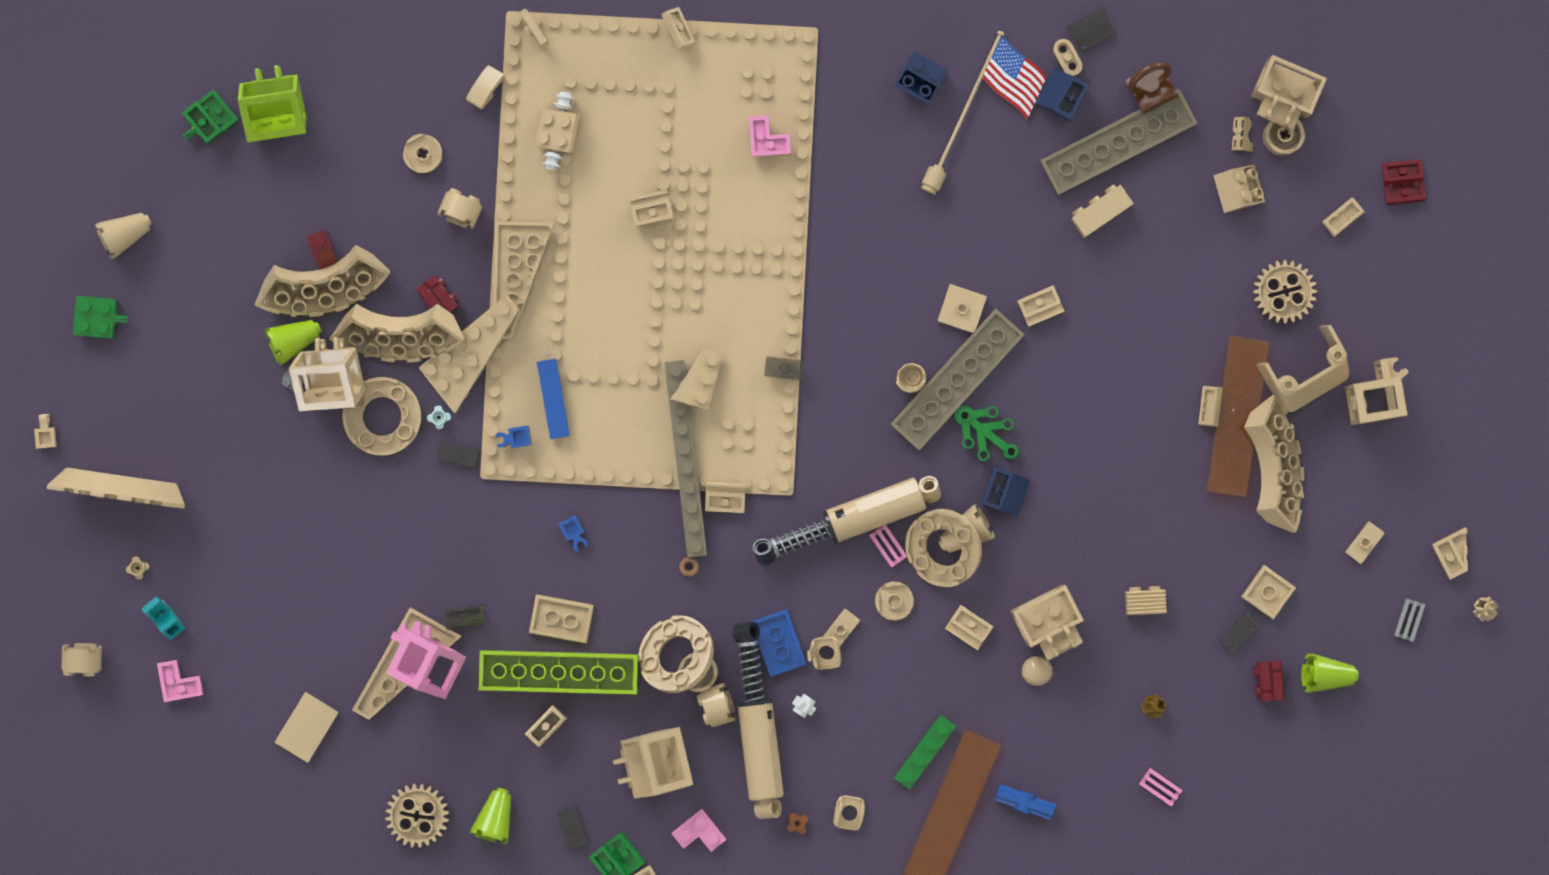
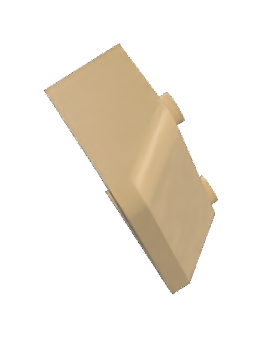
(1296, 396)

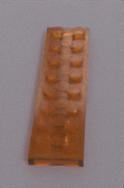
(1240, 396)
(953, 805)

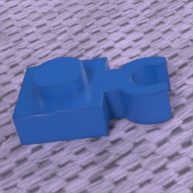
(517, 437)
(572, 529)

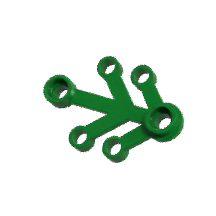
(983, 430)

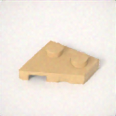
(1453, 553)

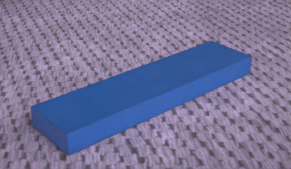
(553, 398)

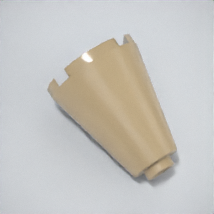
(122, 232)
(978, 520)

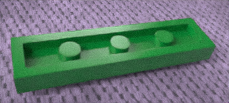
(925, 752)

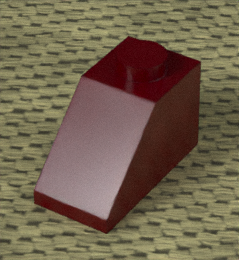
(322, 249)

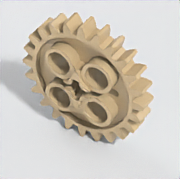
(1279, 274)
(419, 797)

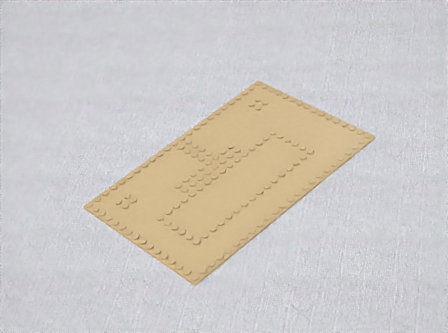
(631, 297)

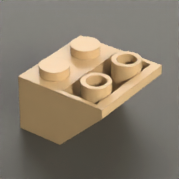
(1239, 188)

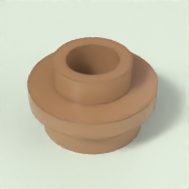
(684, 571)

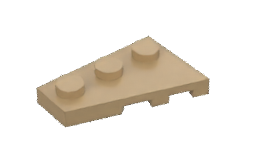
(700, 381)

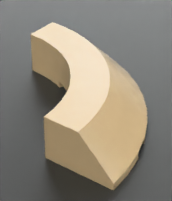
(322, 289)
(399, 337)
(1279, 464)
(118, 487)

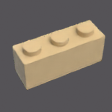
(1101, 210)

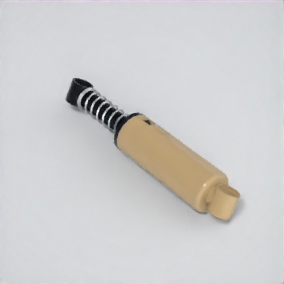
(855, 517)
(758, 729)

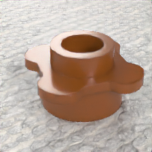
(797, 818)

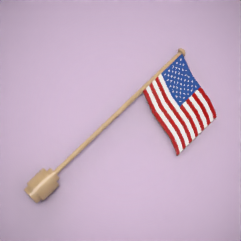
(1011, 78)

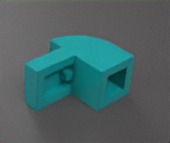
(164, 617)

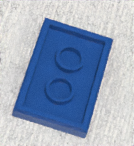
(779, 643)

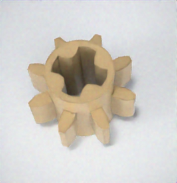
(1485, 609)

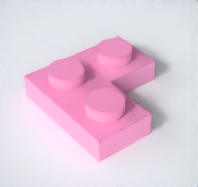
(765, 144)
(173, 686)
(699, 826)

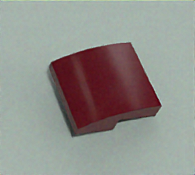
(1403, 182)

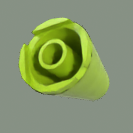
(291, 339)
(1326, 674)
(494, 818)

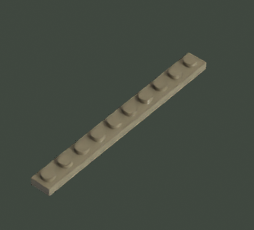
(686, 464)

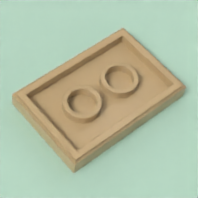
(561, 619)
(306, 727)

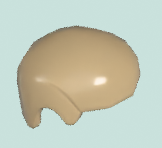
(911, 378)
(1037, 671)

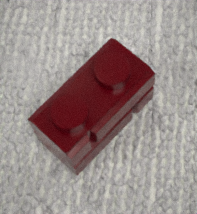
(434, 293)
(1270, 680)

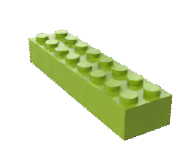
(558, 672)

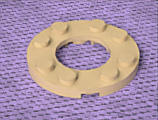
(402, 436)
(919, 557)
(655, 640)

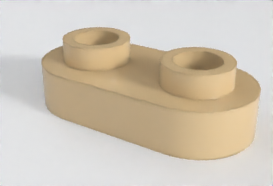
(1068, 57)

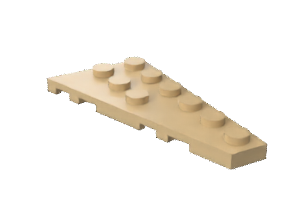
(516, 261)
(459, 368)
(383, 687)

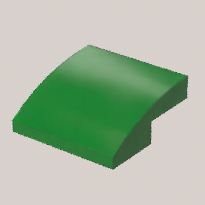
(617, 856)

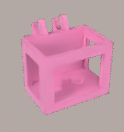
(417, 658)

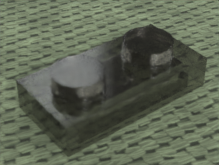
(465, 617)

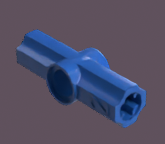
(1025, 802)

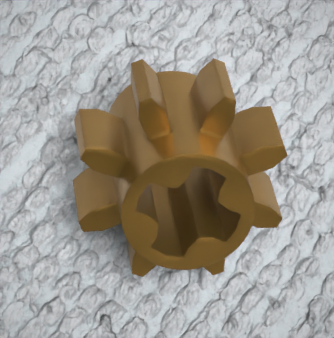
(1153, 706)

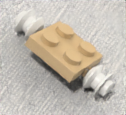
(557, 130)

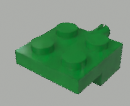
(209, 117)
(96, 317)

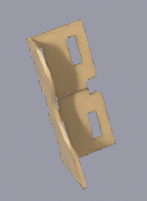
(1246, 145)

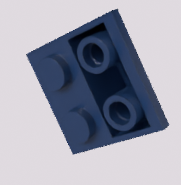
(921, 78)
(1062, 94)
(1005, 491)

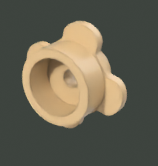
(131, 569)

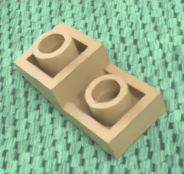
(484, 86)

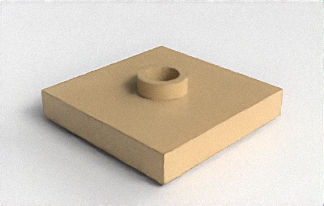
(962, 308)
(1268, 592)

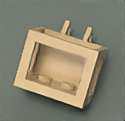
(1286, 93)
(330, 377)
(1386, 379)
(1050, 622)
(655, 763)

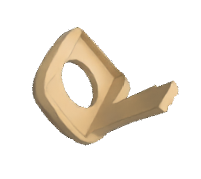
(814, 655)
(844, 801)

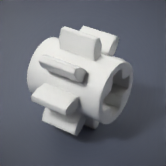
(804, 705)

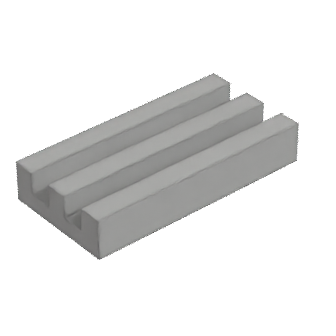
(1416, 623)

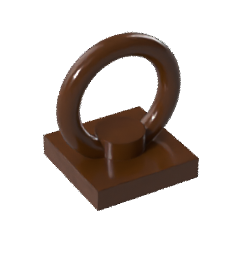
(1152, 86)

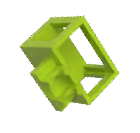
(272, 107)

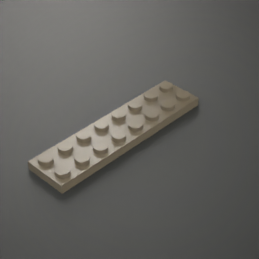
(1116, 143)
(957, 379)

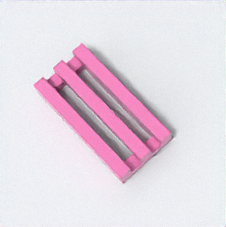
(897, 559)
(1174, 796)

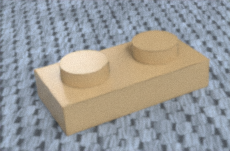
(678, 28)

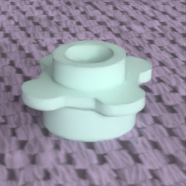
(438, 412)

